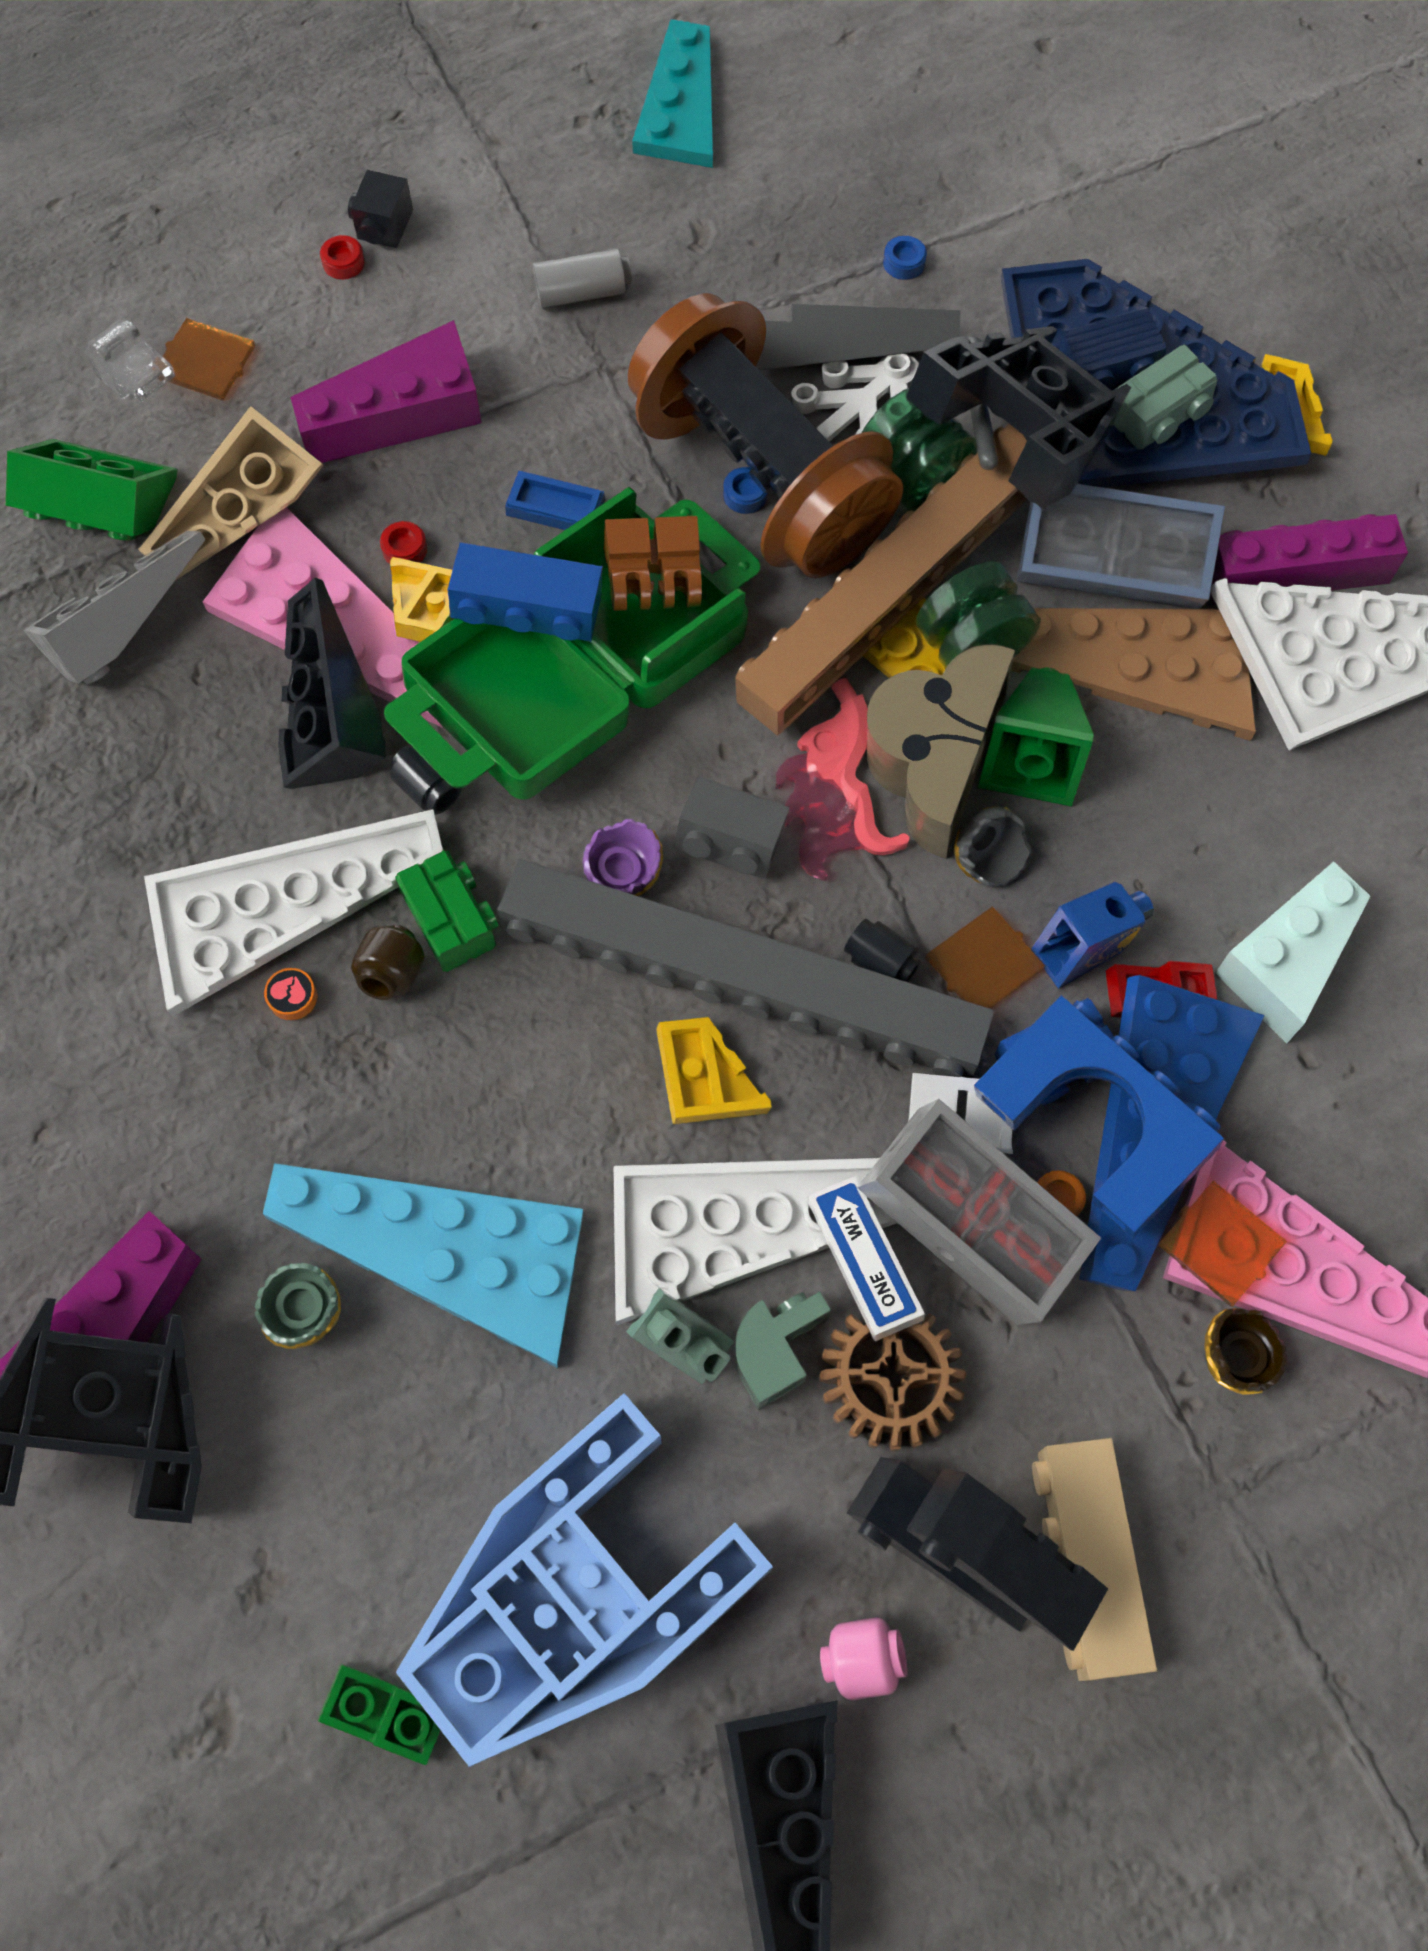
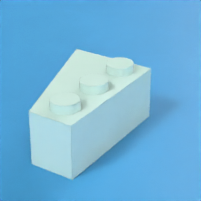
(1294, 951)

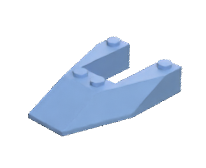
(544, 1614)

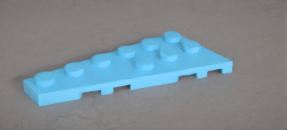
(463, 1251)

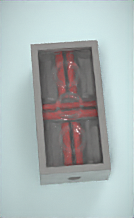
(979, 1213)

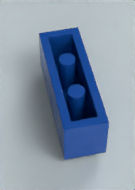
(525, 592)

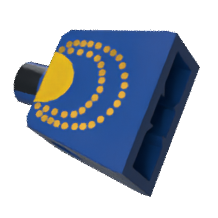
(1091, 931)

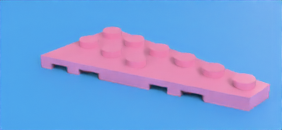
(1320, 1275)

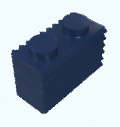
(1115, 346)

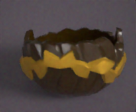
(1244, 1351)

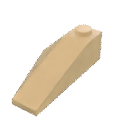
(238, 488)

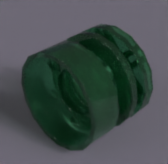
(921, 447)

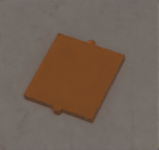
(207, 358)
(985, 960)
(1222, 1243)

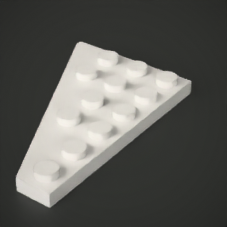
(1327, 653)

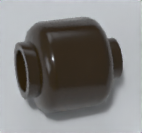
(387, 962)

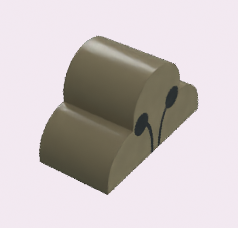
(932, 737)

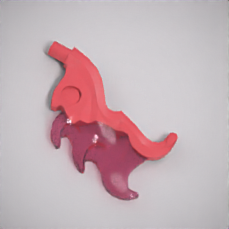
(827, 790)

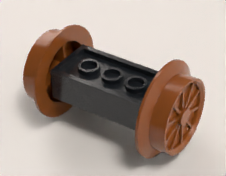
(702, 372)

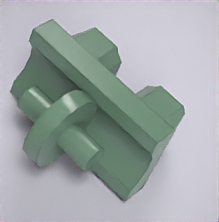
(682, 1338)

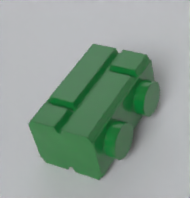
(446, 909)

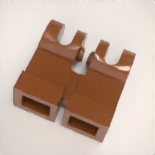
(670, 553)

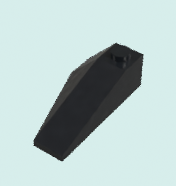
(331, 715)

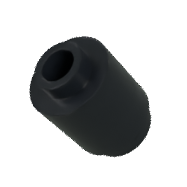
(422, 781)
(882, 951)

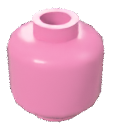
(864, 1658)

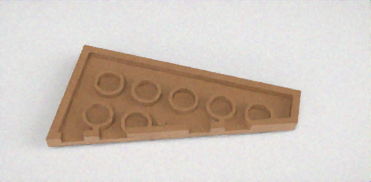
(1149, 661)

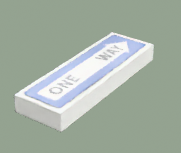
(866, 1259)

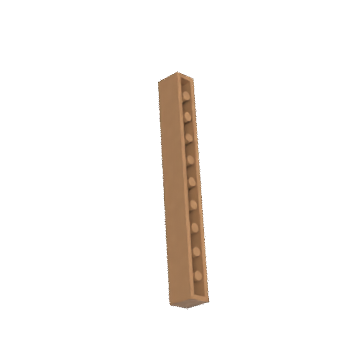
(881, 588)

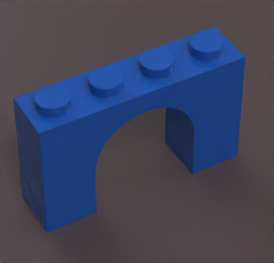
(1070, 1046)

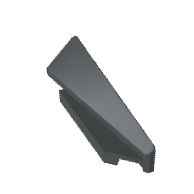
(853, 332)

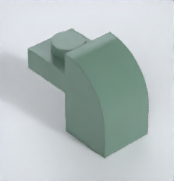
(762, 1347)

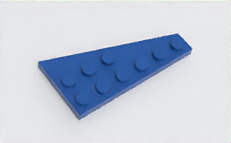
(1200, 1050)

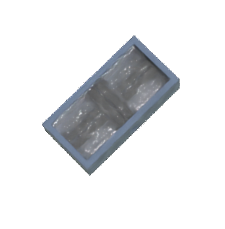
(1123, 546)

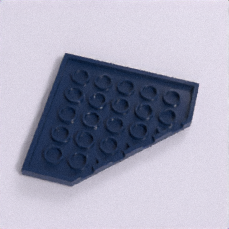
(1253, 413)

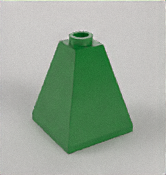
(1039, 740)

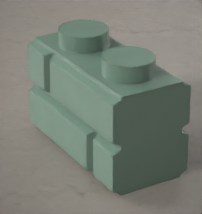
(1165, 397)

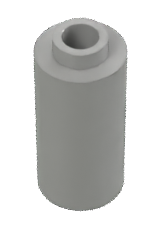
(581, 277)

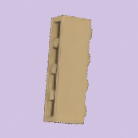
(1094, 1532)

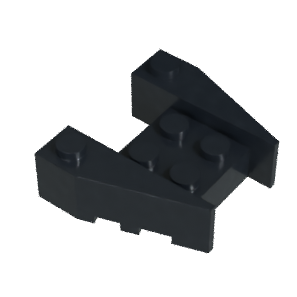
(1034, 390)
(104, 1401)
(977, 1548)

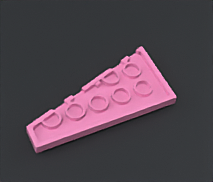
(278, 564)

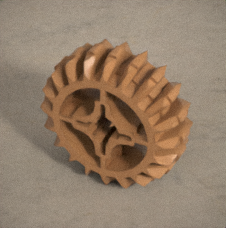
(867, 1378)

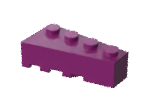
(390, 398)
(127, 1287)

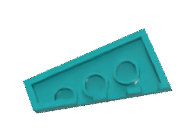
(679, 102)

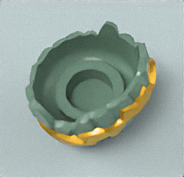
(297, 1305)

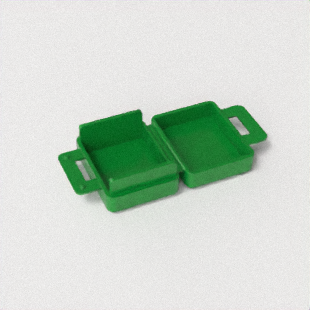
(545, 703)

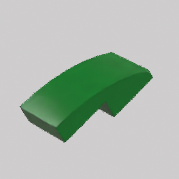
(379, 1714)

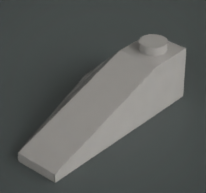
(94, 631)

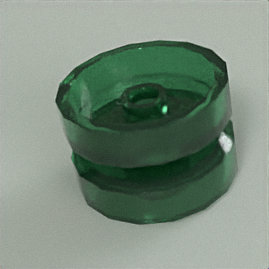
(977, 610)

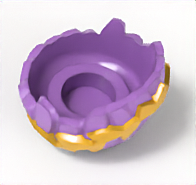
(624, 857)

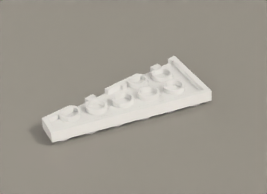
(251, 907)
(716, 1223)

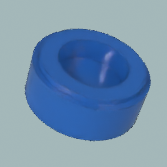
(904, 257)
(742, 493)

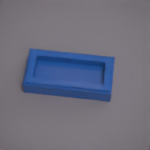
(551, 500)

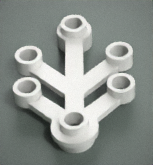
(889, 376)

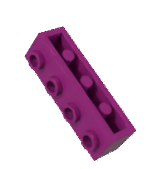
(1314, 554)

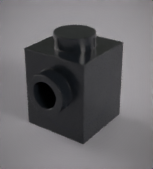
(381, 208)

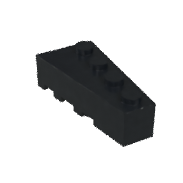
(782, 1822)

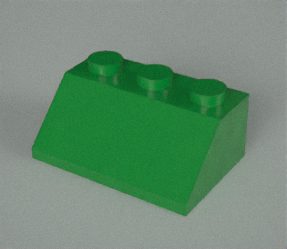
(87, 487)

